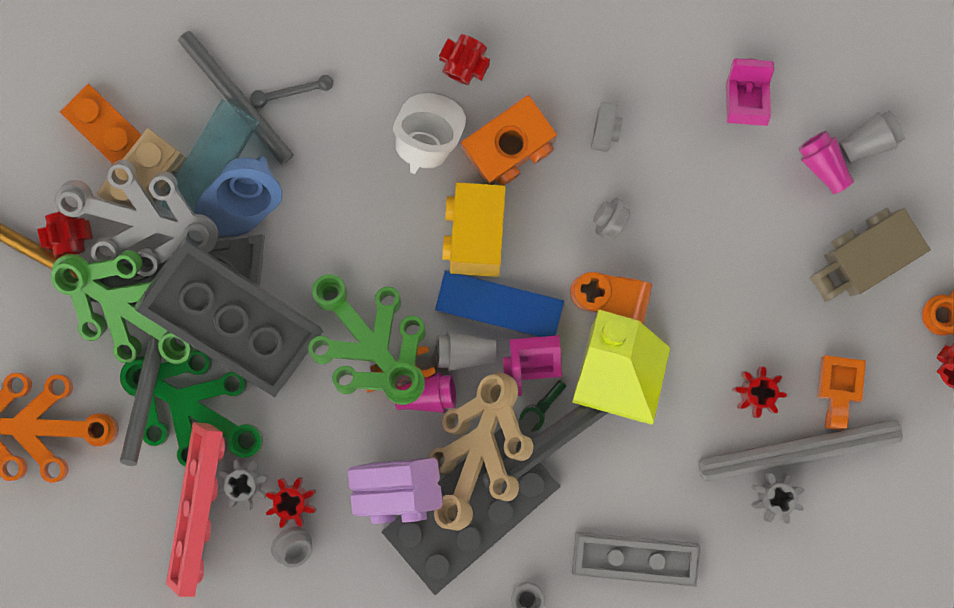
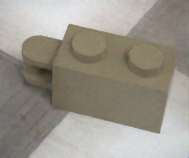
(871, 255)

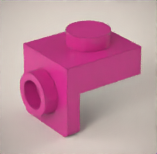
(749, 92)
(533, 359)

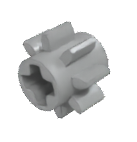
(231, 487)
(767, 492)

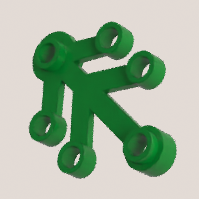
(185, 404)

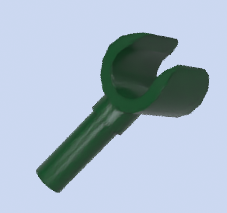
(544, 404)

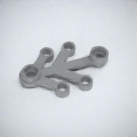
(144, 218)

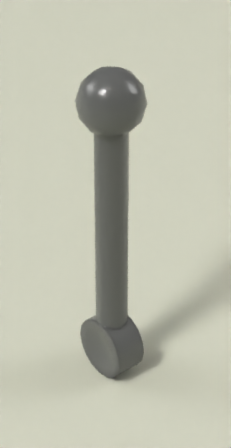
(260, 99)

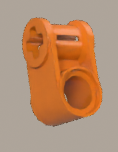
(617, 295)

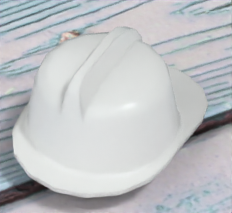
(428, 130)

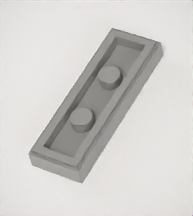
(636, 559)

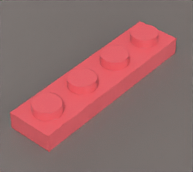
(192, 522)

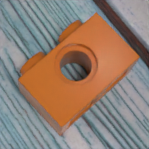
(520, 120)

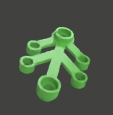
(116, 305)
(372, 345)

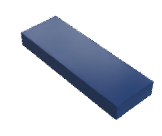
(499, 305)

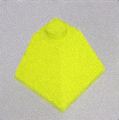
(622, 368)

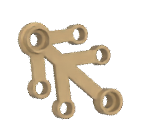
(481, 447)

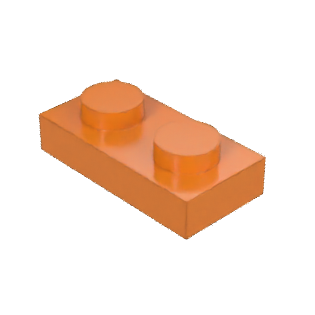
(101, 124)

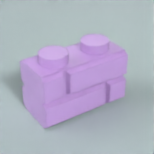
(395, 489)

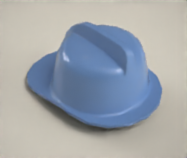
(240, 196)

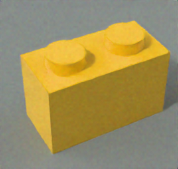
(476, 229)

